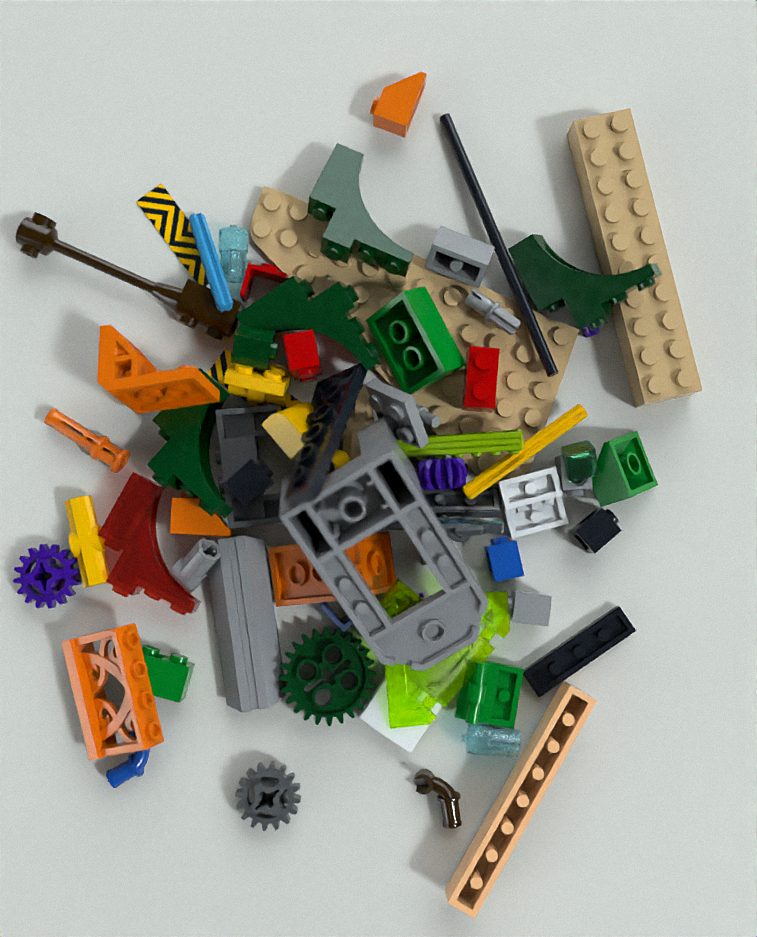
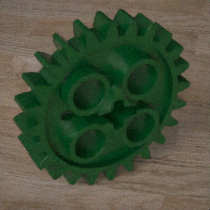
(341, 699)

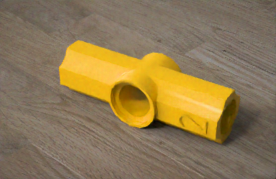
(85, 541)

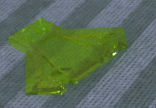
(444, 678)

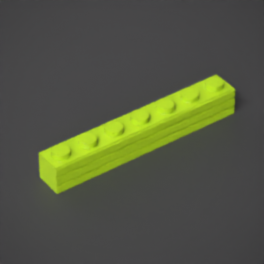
(466, 443)

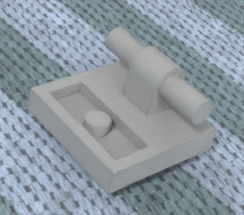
(401, 413)

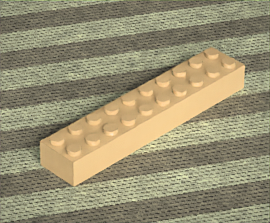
(625, 239)

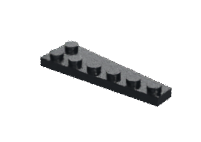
(332, 405)

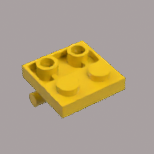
(259, 384)

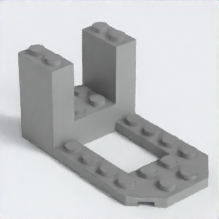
(358, 503)

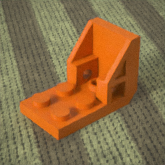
(141, 385)
(300, 583)

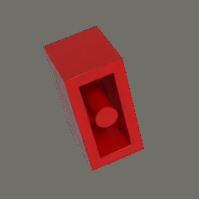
(303, 356)
(480, 379)

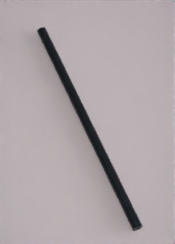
(500, 248)

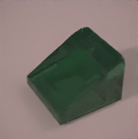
(580, 460)

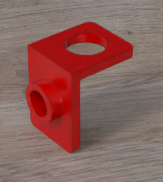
(264, 271)

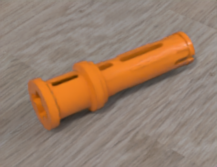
(100, 446)

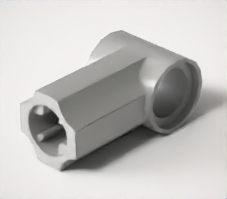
(193, 567)

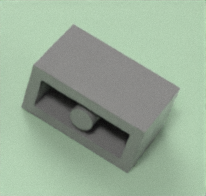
(459, 257)

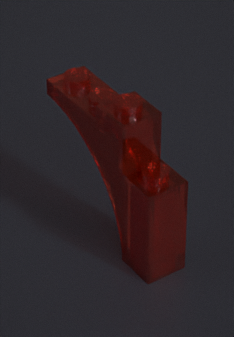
(141, 564)

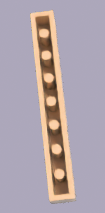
(518, 799)

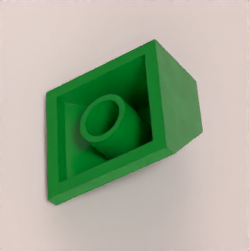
(622, 470)

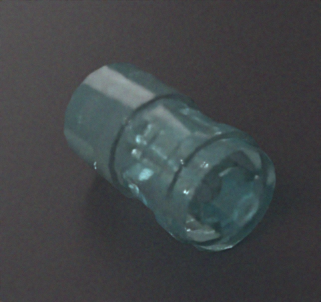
(233, 253)
(490, 740)

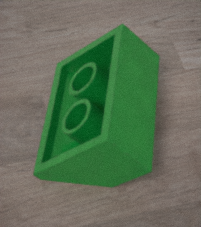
(415, 340)

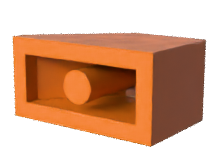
(398, 104)
(190, 518)

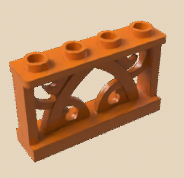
(98, 715)

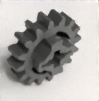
(261, 785)

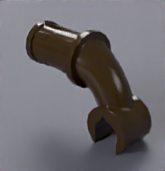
(446, 795)

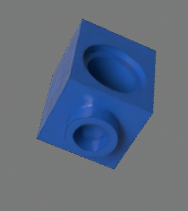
(503, 559)

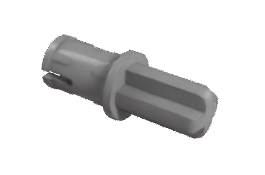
(492, 312)

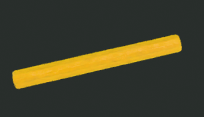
(531, 447)

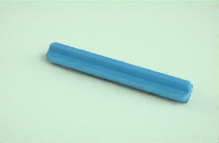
(211, 262)

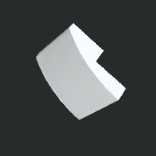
(532, 502)
(376, 715)

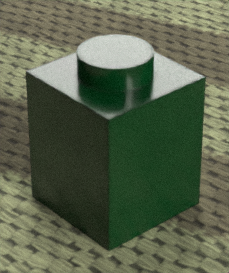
(254, 347)

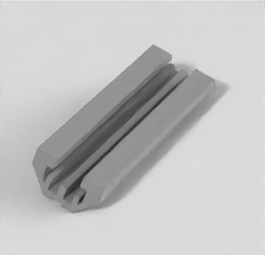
(246, 624)

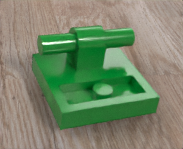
(490, 695)

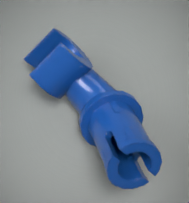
(128, 769)

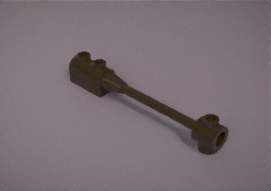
(192, 303)

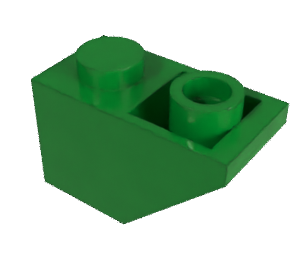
(168, 674)

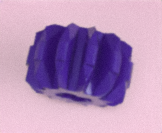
(442, 473)

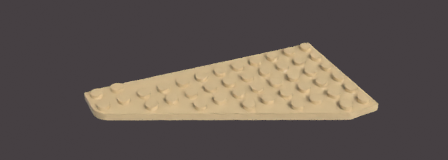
(523, 391)

